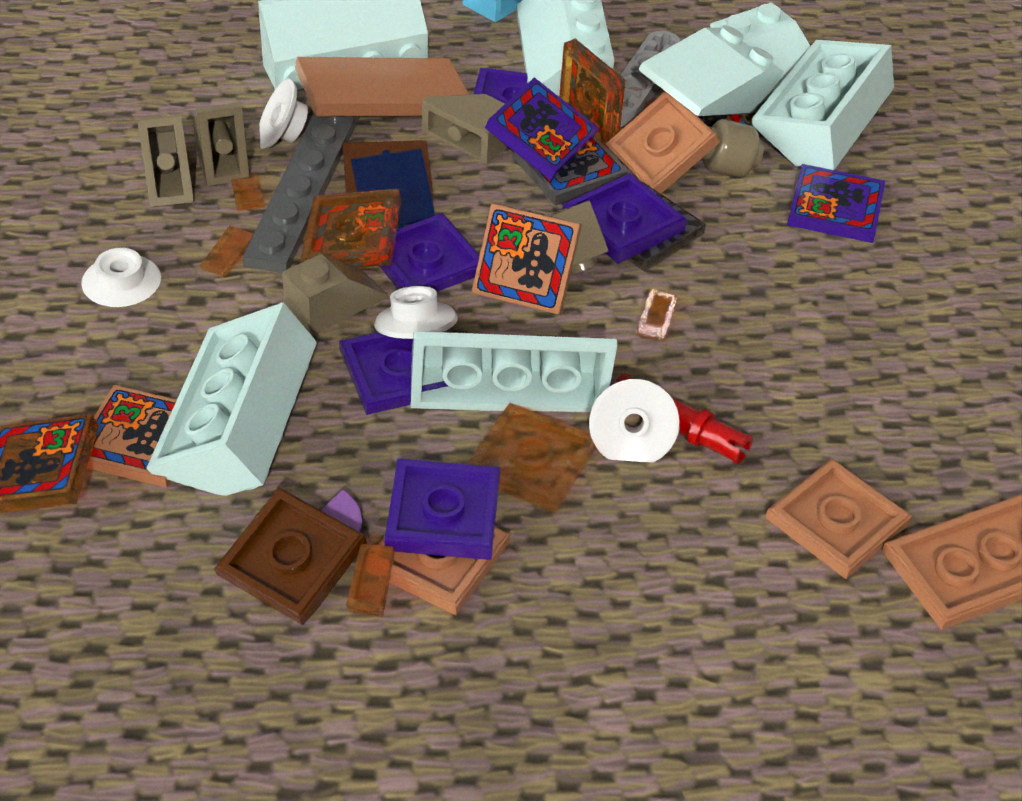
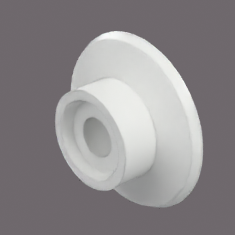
(282, 116)
(120, 278)
(415, 310)
(640, 443)

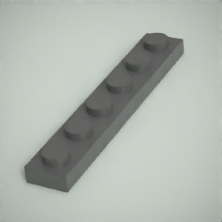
(289, 209)

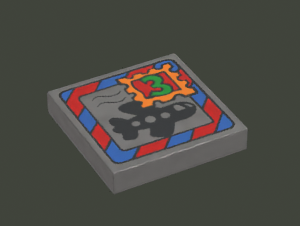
(585, 172)

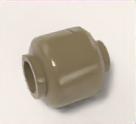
(737, 149)

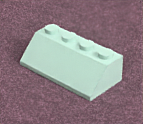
(550, 23)
(338, 30)
(826, 101)
(499, 369)
(235, 403)

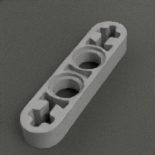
(635, 78)

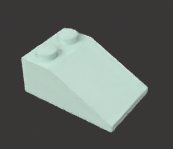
(771, 31)
(714, 72)

